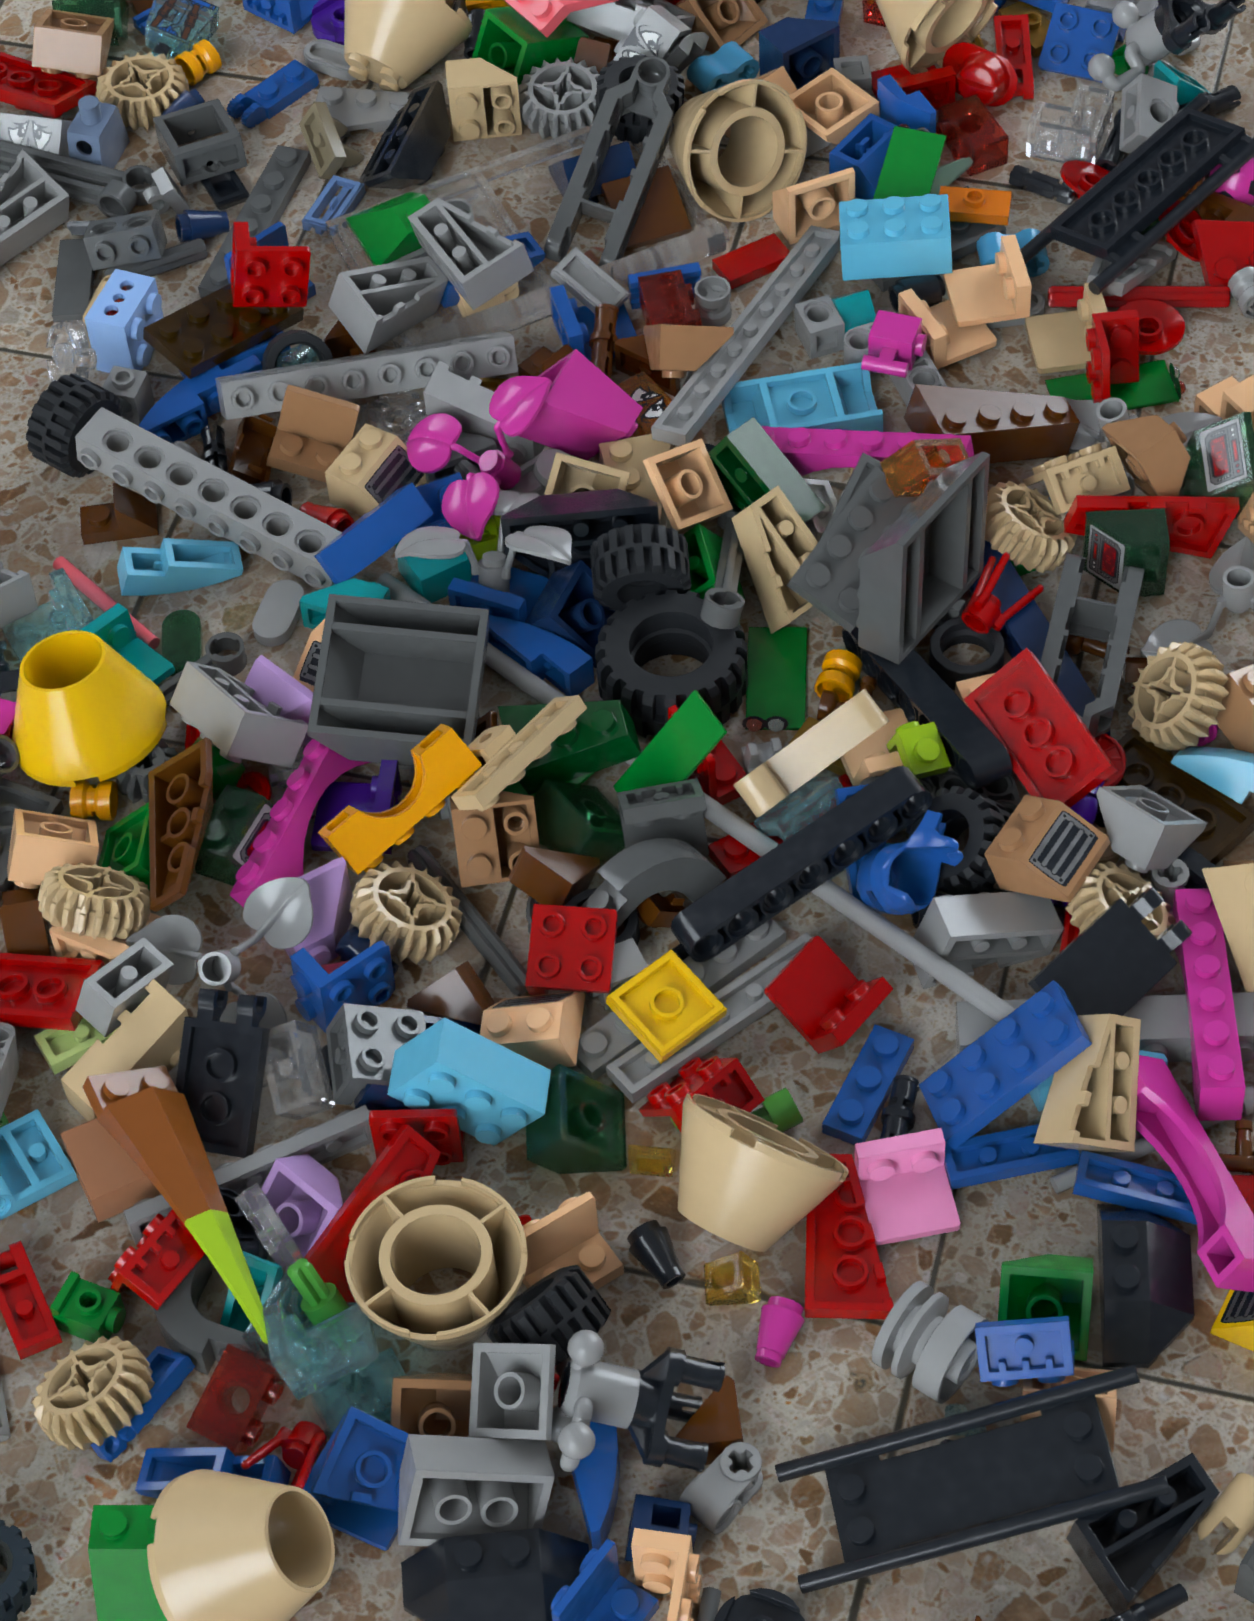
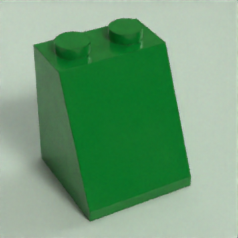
(516, 45)
(121, 1563)

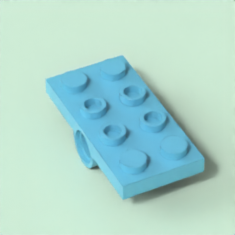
(30, 1164)

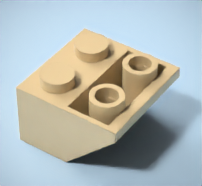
(482, 100)

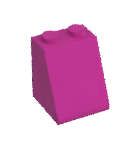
(582, 409)

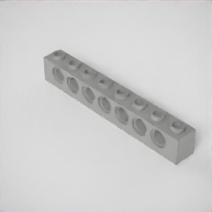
(367, 373)
(205, 495)

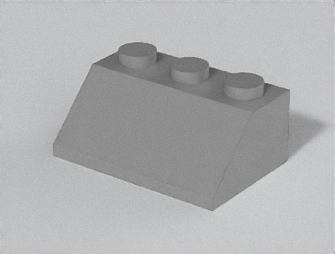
(471, 1487)

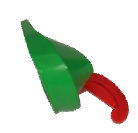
(233, 773)

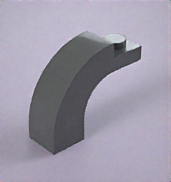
(650, 869)
(188, 1330)

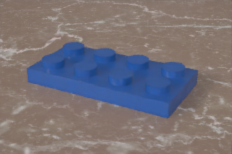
(1004, 1064)

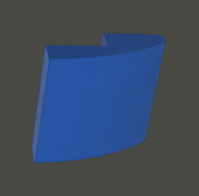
(903, 108)

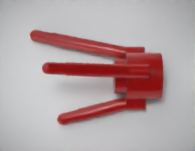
(984, 607)
(299, 1449)

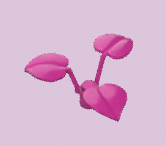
(472, 501)

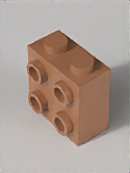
(105, 1170)

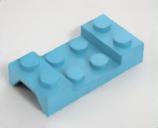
(807, 399)

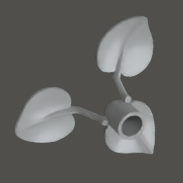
(1095, 416)
(494, 567)
(1229, 577)
(278, 912)

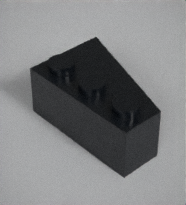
(1135, 1541)

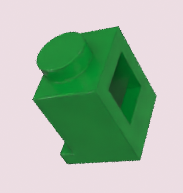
(76, 1317)

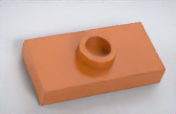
(978, 205)

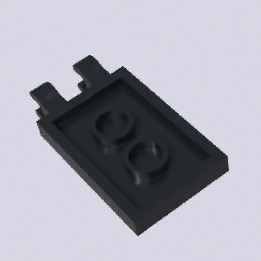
(1114, 959)
(224, 1071)

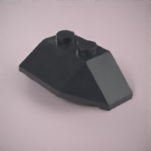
(411, 141)
(581, 514)
(1142, 1285)
(491, 1576)

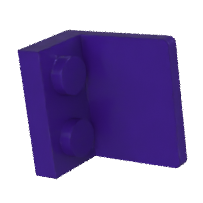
(378, 796)

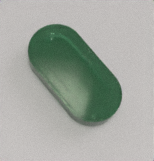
(182, 638)

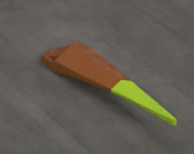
(161, 1137)

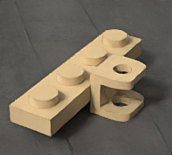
(511, 753)

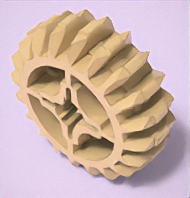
(141, 87)
(1026, 527)
(1178, 696)
(1108, 884)
(94, 901)
(406, 911)
(93, 1393)

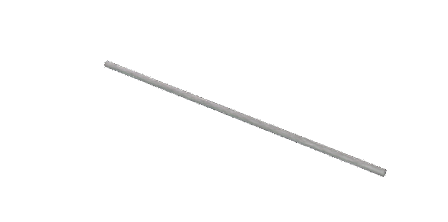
(762, 844)

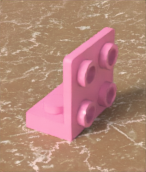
(906, 1186)

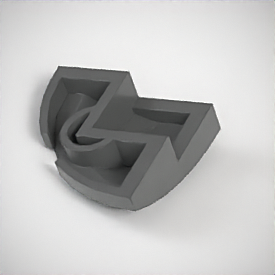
(688, 50)

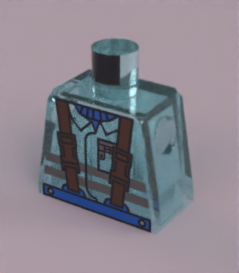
(178, 25)

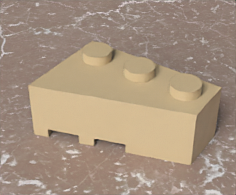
(774, 548)
(1234, 901)
(144, 1040)
(1096, 1092)

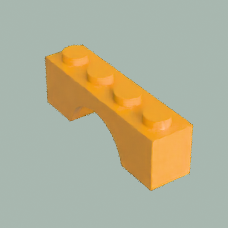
(440, 767)

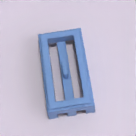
(340, 205)

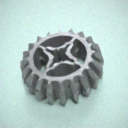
(558, 97)

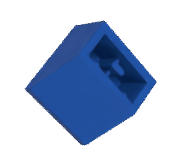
(865, 152)

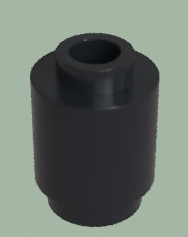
(926, 287)

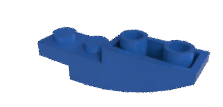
(187, 405)

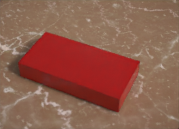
(751, 261)

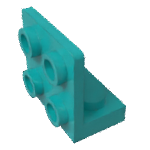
(118, 632)

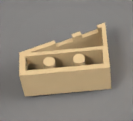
(629, 456)

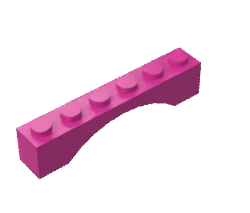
(836, 448)
(280, 846)
(1211, 1011)
(1219, 1207)

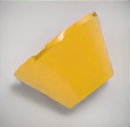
(83, 711)

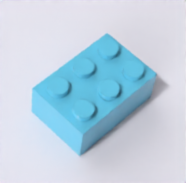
(895, 237)
(464, 1071)

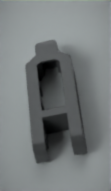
(643, 95)
(1094, 621)

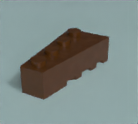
(999, 422)

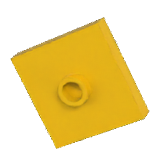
(666, 1006)

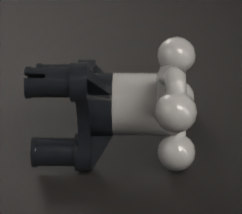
(1166, 29)
(631, 1401)

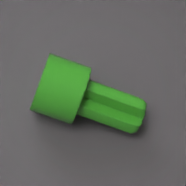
(780, 1110)
(319, 1298)

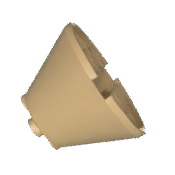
(399, 38)

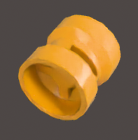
(199, 61)
(839, 674)
(89, 800)

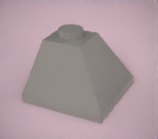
(1146, 826)
(512, 1391)

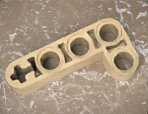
(811, 753)

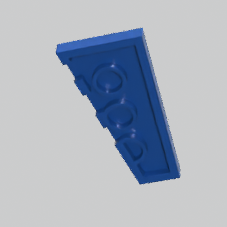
(363, 1462)

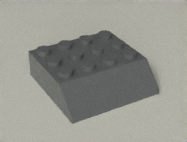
(924, 561)
(396, 675)

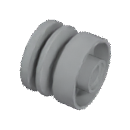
(926, 1339)

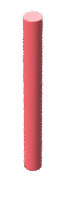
(101, 599)

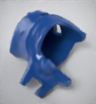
(906, 874)

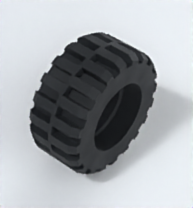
(669, 627)

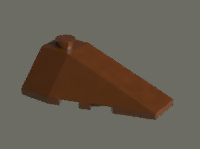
(178, 820)

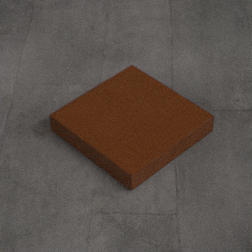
(661, 214)

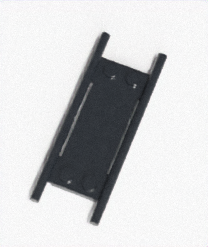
(1144, 186)
(971, 1486)

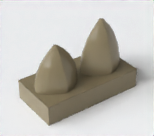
(323, 140)

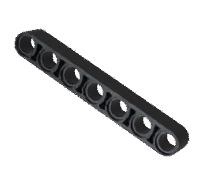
(926, 698)
(801, 864)

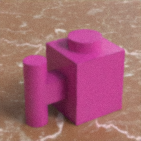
(894, 344)

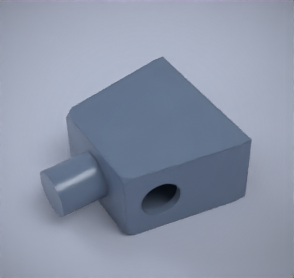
(97, 133)

